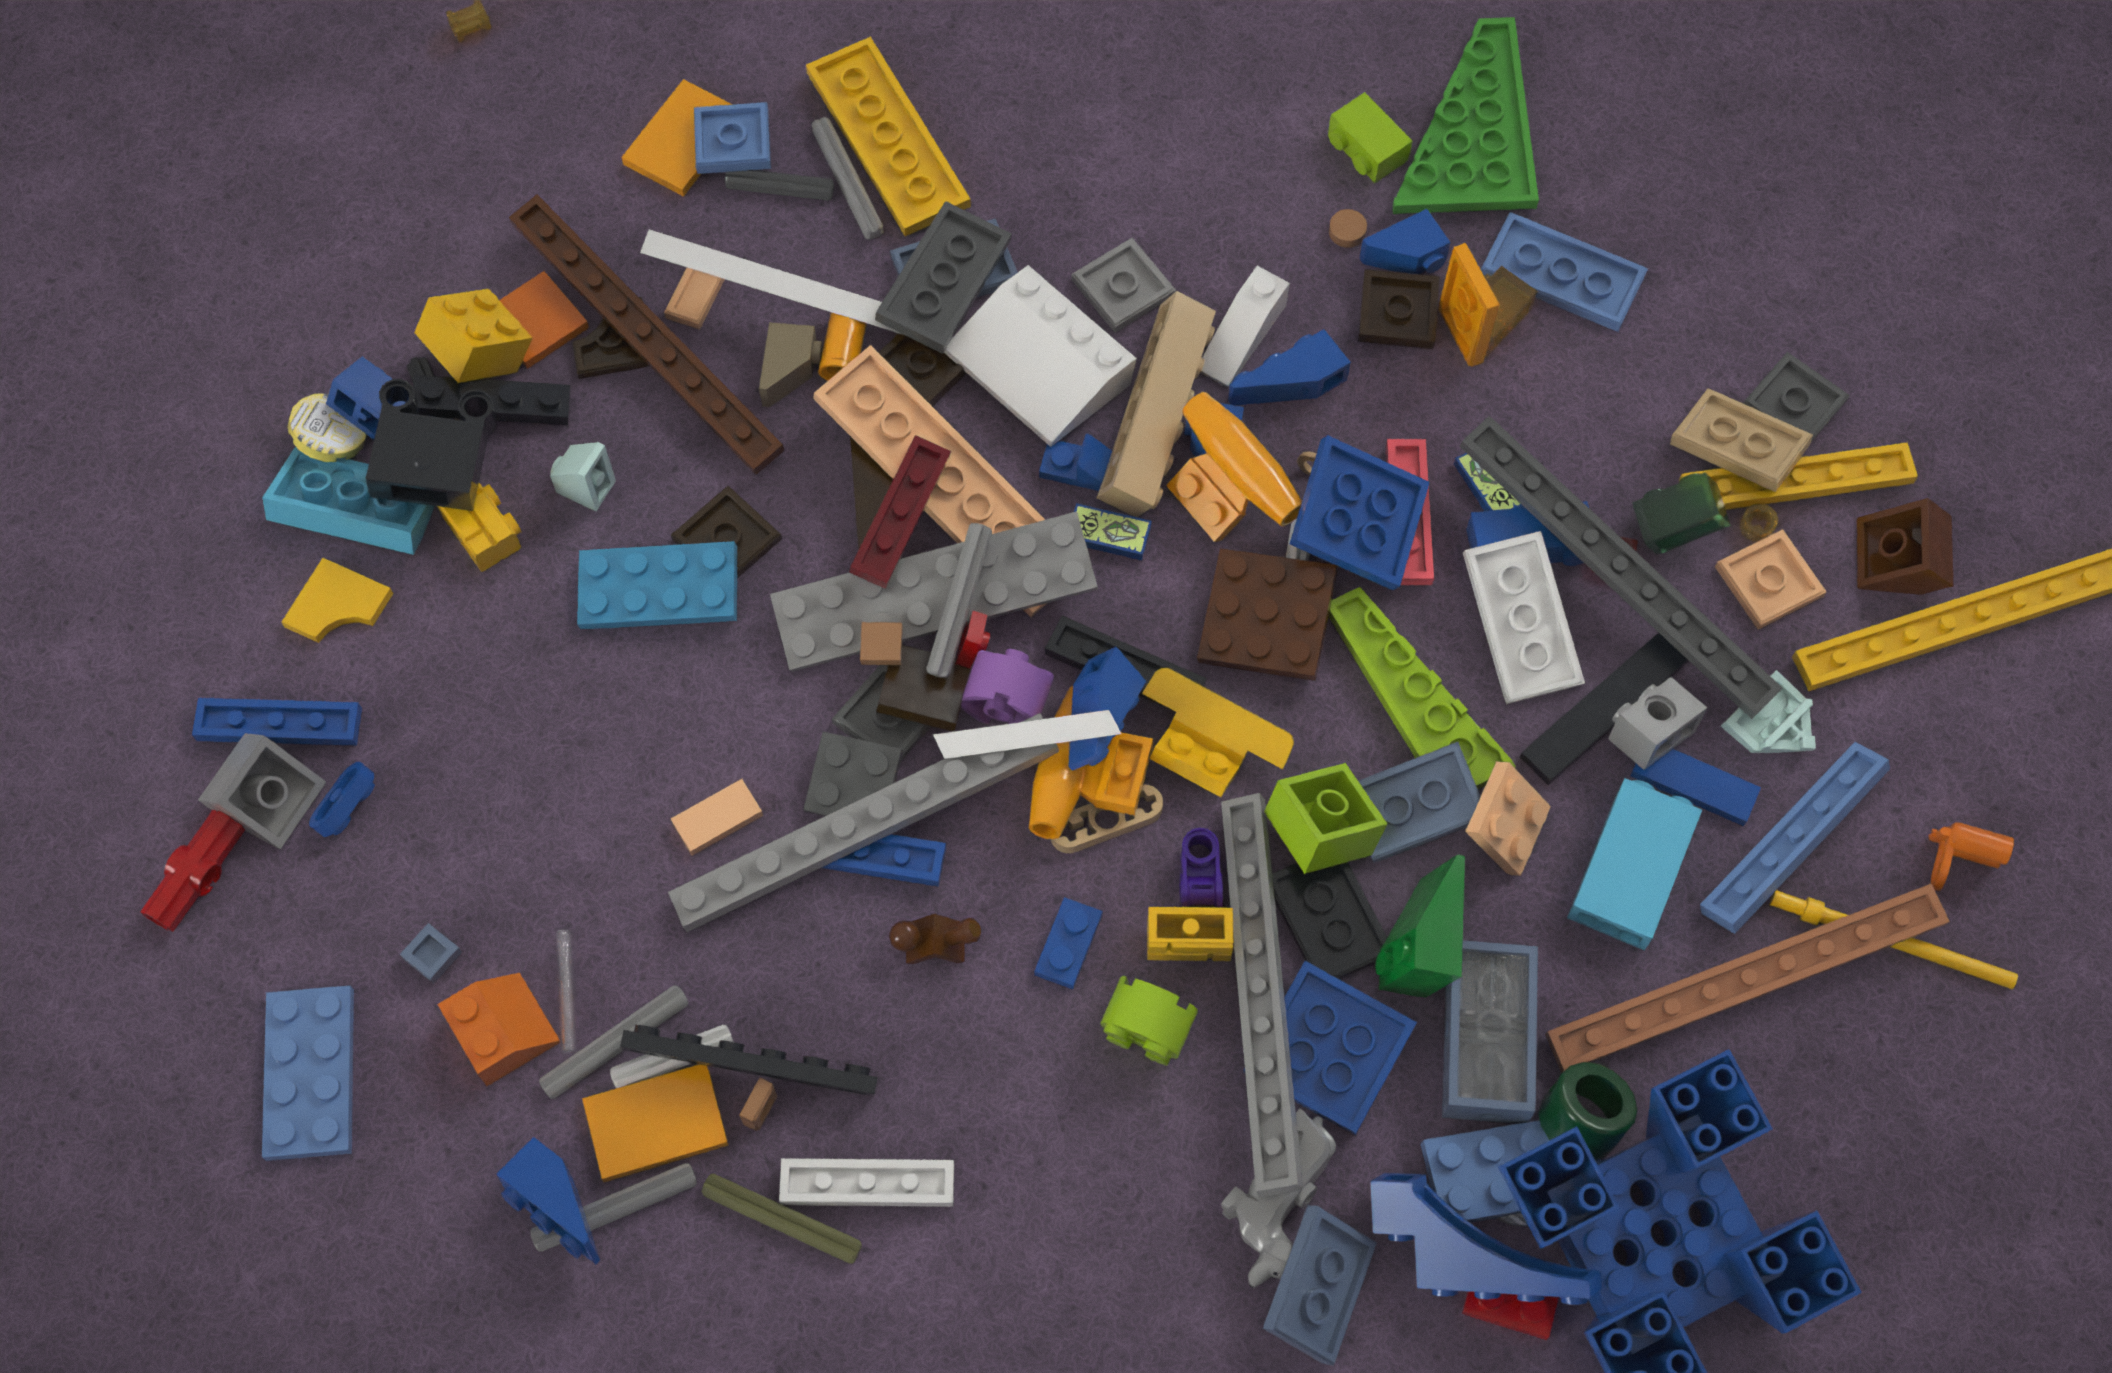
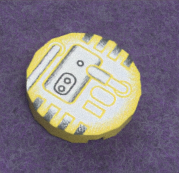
(322, 431)

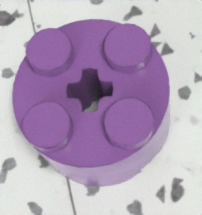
(1005, 687)

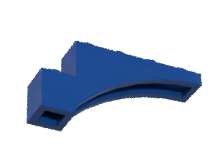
(1461, 1257)

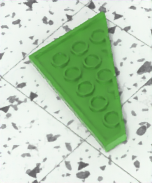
(1480, 134)

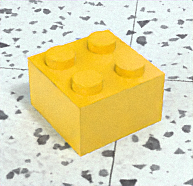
(473, 335)

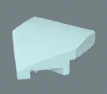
(1779, 726)

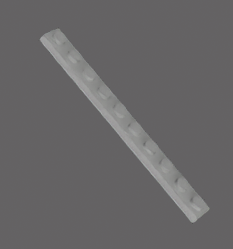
(847, 831)
(1261, 998)

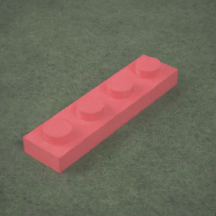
(1412, 457)

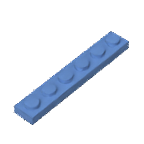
(1794, 837)

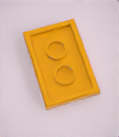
(667, 143)
(1468, 305)
(655, 1122)

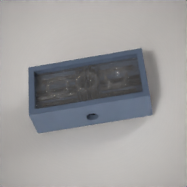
(1491, 1035)

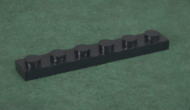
(731, 1057)

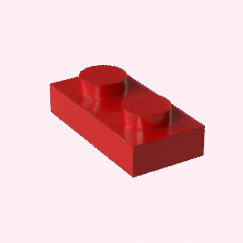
(1509, 1312)

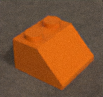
(498, 1025)

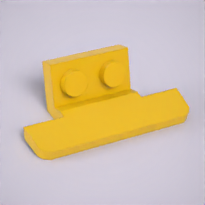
(1211, 733)

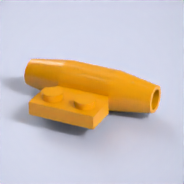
(1230, 473)
(1109, 785)

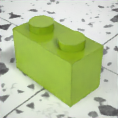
(1369, 138)

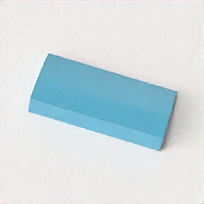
(337, 502)

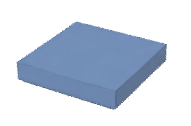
(732, 138)

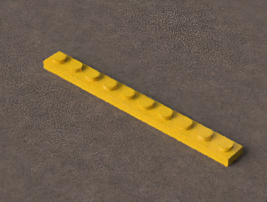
(1955, 621)

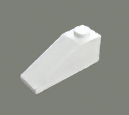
(1245, 325)

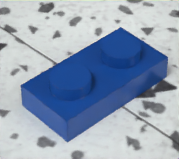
(1068, 943)

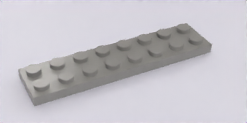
(1018, 572)

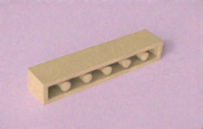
(1156, 405)

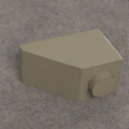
(787, 360)

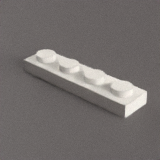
(867, 1182)

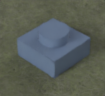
(430, 953)

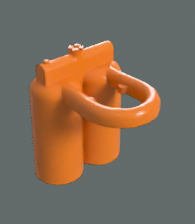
(1969, 844)

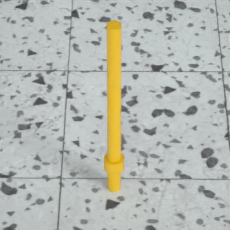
(1814, 911)

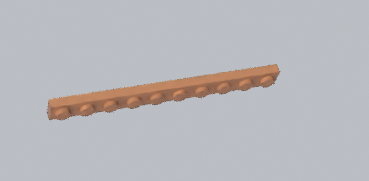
(1747, 977)

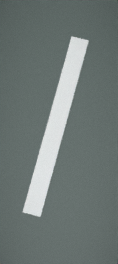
(762, 277)

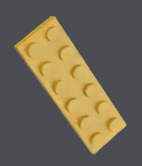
(887, 135)

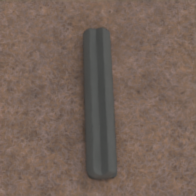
(781, 184)

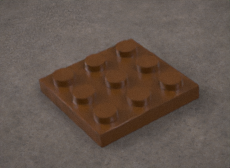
(1267, 614)

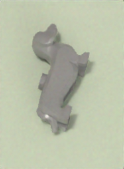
(1263, 1217)

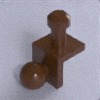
(934, 937)

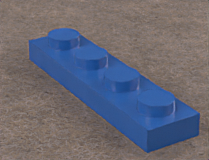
(278, 720)

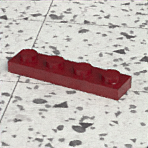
(900, 512)

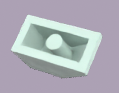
(584, 474)

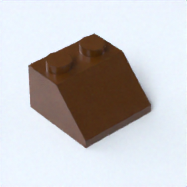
(1905, 549)

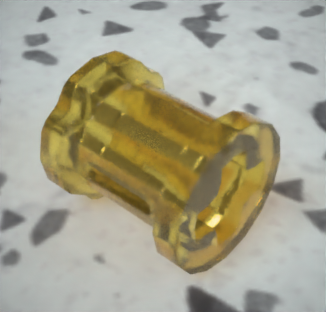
(468, 20)

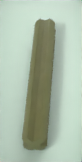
(782, 1218)

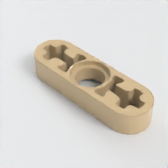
(1100, 834)

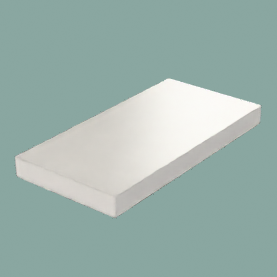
(1523, 617)

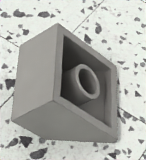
(263, 789)

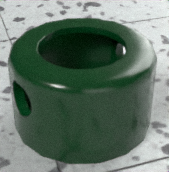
(1605, 1088)

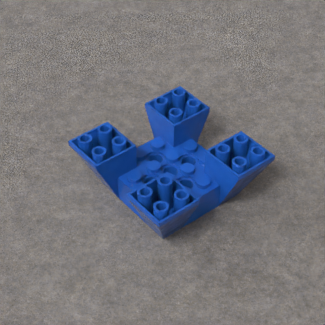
(1587, 1207)

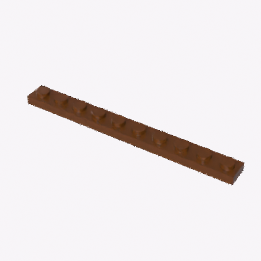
(647, 334)

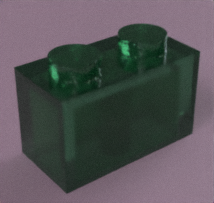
(1681, 513)

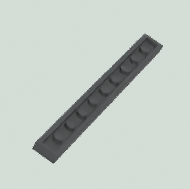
(1621, 567)

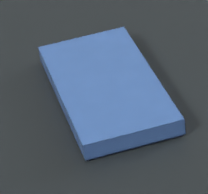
(1567, 271)

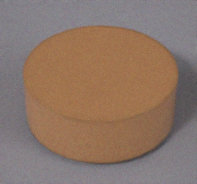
(1347, 228)

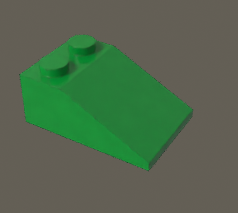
(1428, 936)

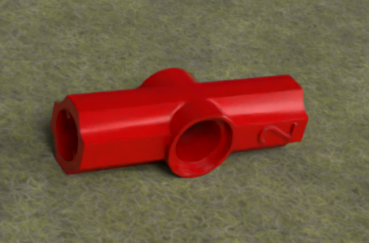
(192, 870)

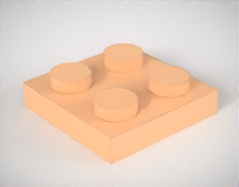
(1508, 818)

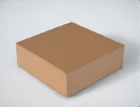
(881, 643)
(758, 1104)

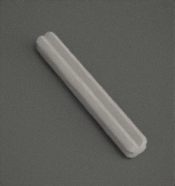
(847, 178)
(959, 600)
(608, 1044)
(626, 1202)

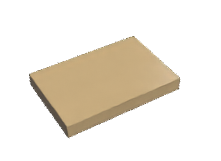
(1741, 439)

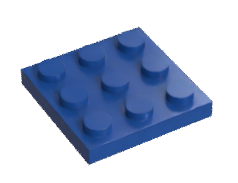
(1359, 513)
(1340, 1046)

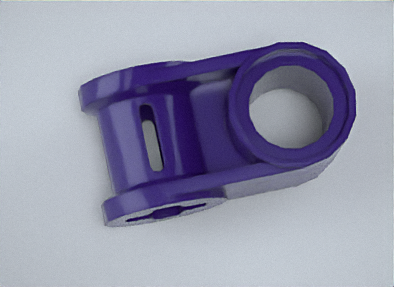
(1200, 877)

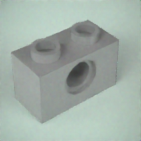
(1656, 722)

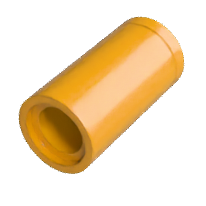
(841, 344)

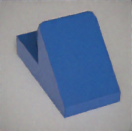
(1076, 464)

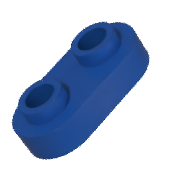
(335, 809)

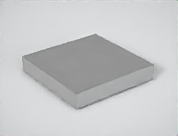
(1123, 284)

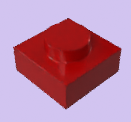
(973, 639)

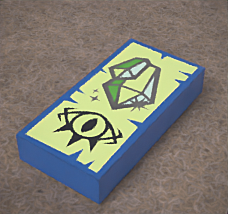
(1483, 486)
(1113, 531)

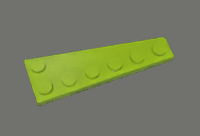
(1409, 690)

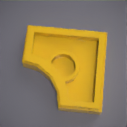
(333, 599)

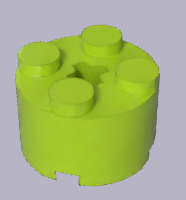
(1147, 1018)

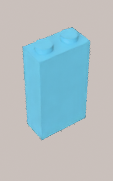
(1635, 863)

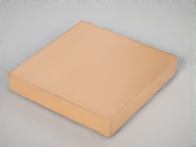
(1770, 579)

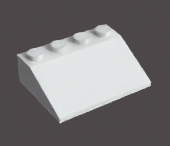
(1041, 356)

